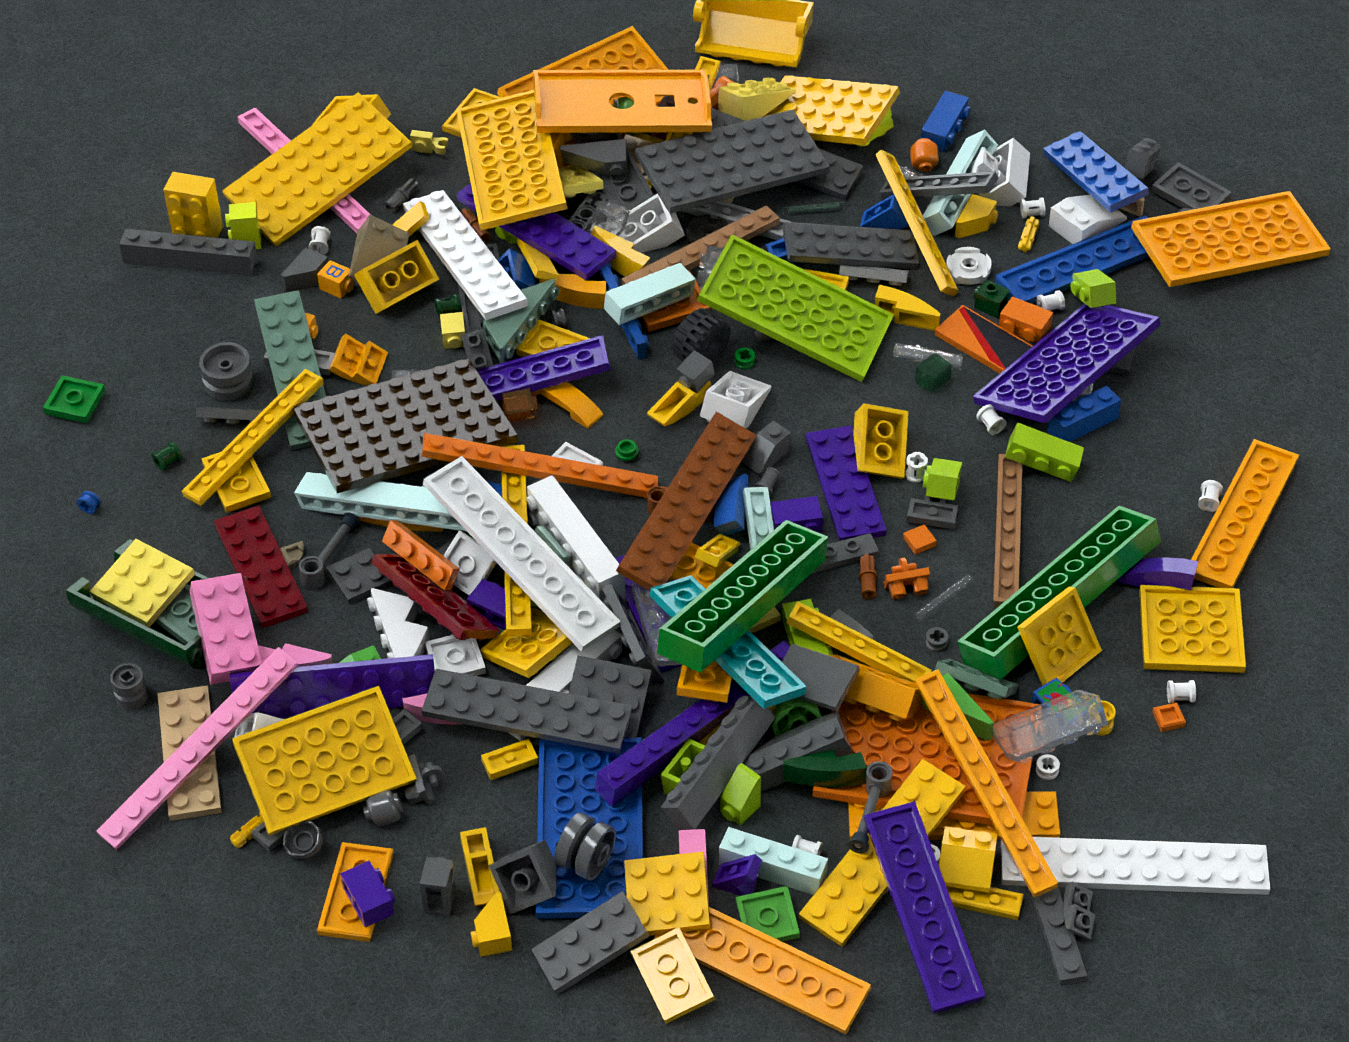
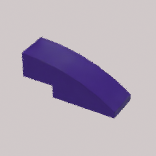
(1162, 572)

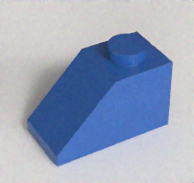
(885, 215)

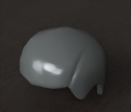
(303, 840)

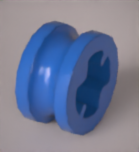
(88, 502)

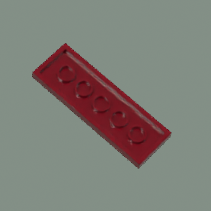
(261, 565)
(444, 605)

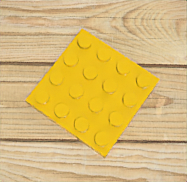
(1192, 629)

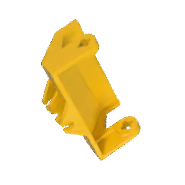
(754, 29)

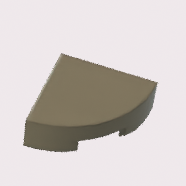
(293, 553)

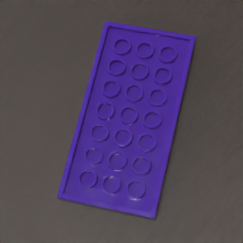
(1066, 361)

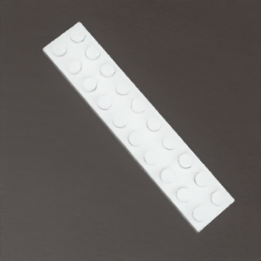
(468, 257)
(522, 553)
(1150, 865)

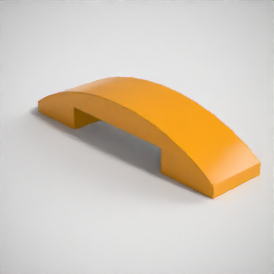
(574, 401)

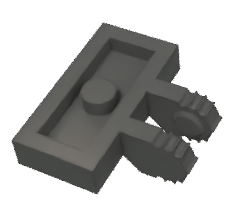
(932, 513)

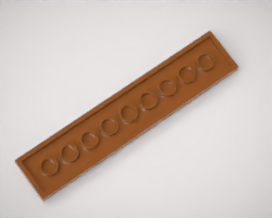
(686, 503)

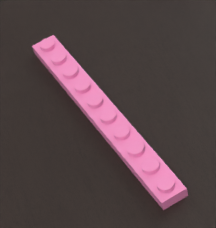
(273, 139)
(196, 748)

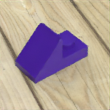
(738, 875)

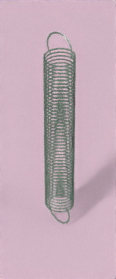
(813, 207)

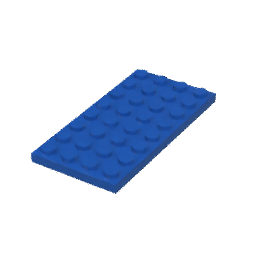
(566, 789)

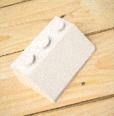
(1012, 174)

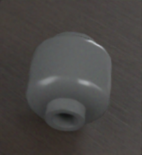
(383, 808)

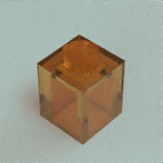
(519, 405)

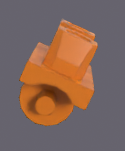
(905, 575)

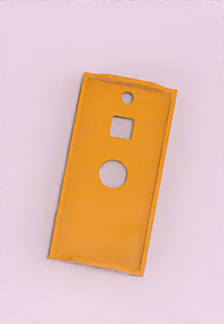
(580, 101)

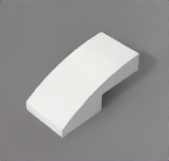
(985, 163)

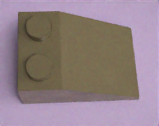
(375, 241)

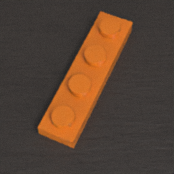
(420, 555)

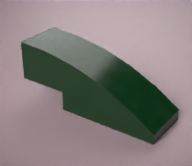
(826, 770)

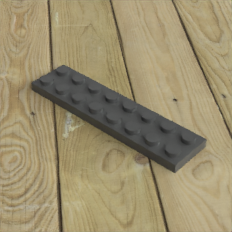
(527, 711)

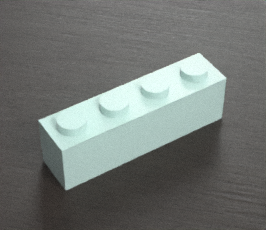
(649, 293)
(779, 862)

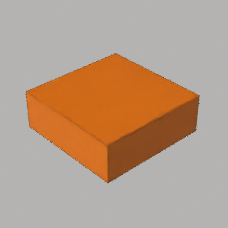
(919, 539)
(1169, 717)

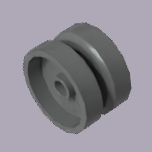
(226, 371)
(585, 846)

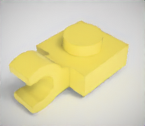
(426, 143)

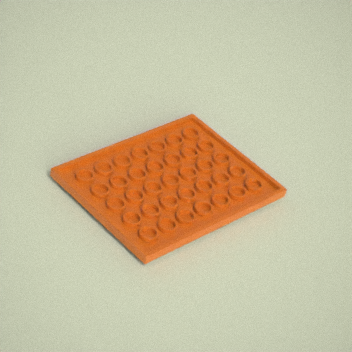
(920, 738)

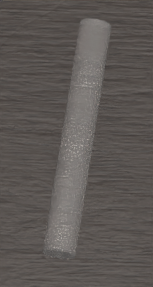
(943, 597)

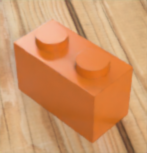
(1026, 320)

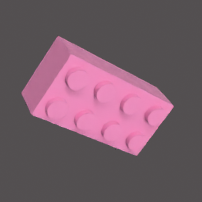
(224, 626)

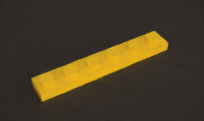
(854, 643)

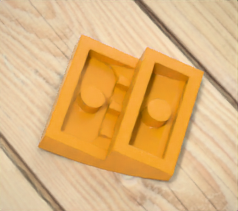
(358, 361)

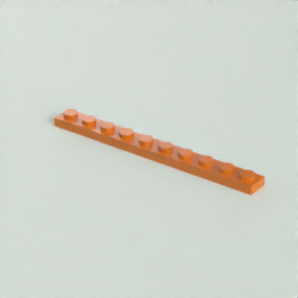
(538, 465)

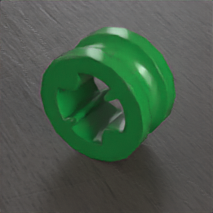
(747, 363)

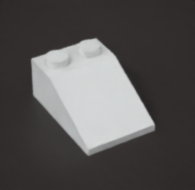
(1082, 218)
(652, 226)
(735, 398)

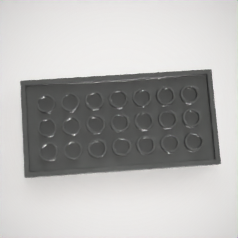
(731, 161)

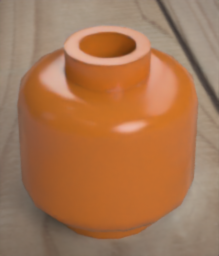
(924, 155)

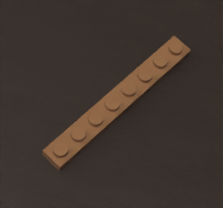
(690, 255)
(1007, 530)

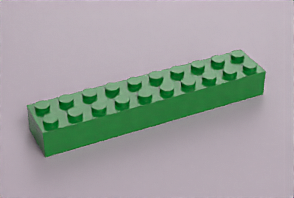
(1087, 565)
(741, 596)

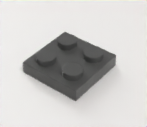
(357, 576)

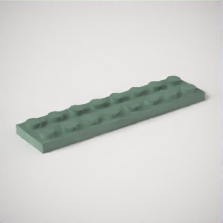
(288, 350)

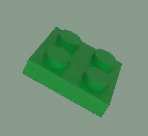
(74, 399)

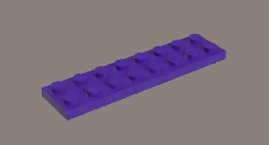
(556, 239)
(326, 683)
(924, 907)

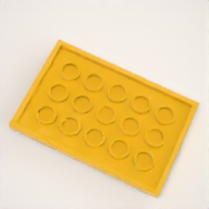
(838, 109)
(323, 760)

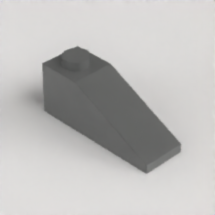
(600, 157)

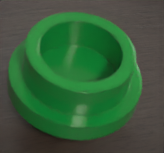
(626, 450)

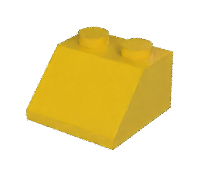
(967, 858)

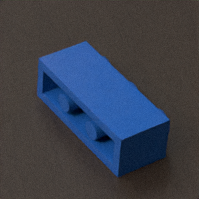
(946, 119)
(1085, 415)

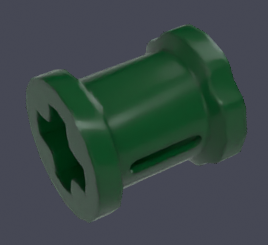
(448, 305)
(160, 461)

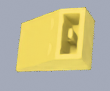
(753, 98)

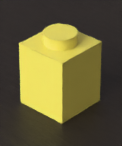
(452, 329)

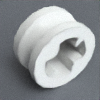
(1047, 760)

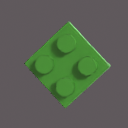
(769, 913)

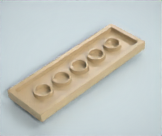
(180, 716)

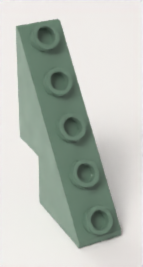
(510, 329)

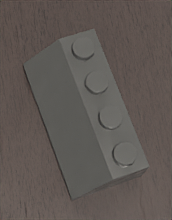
(810, 738)

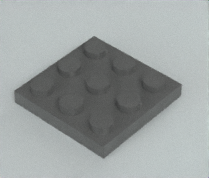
(613, 683)

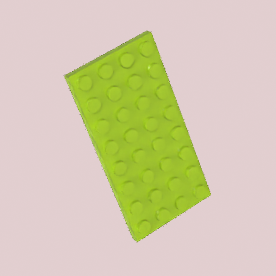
(795, 307)

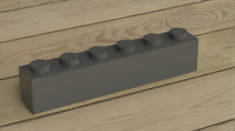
(188, 252)
(717, 763)

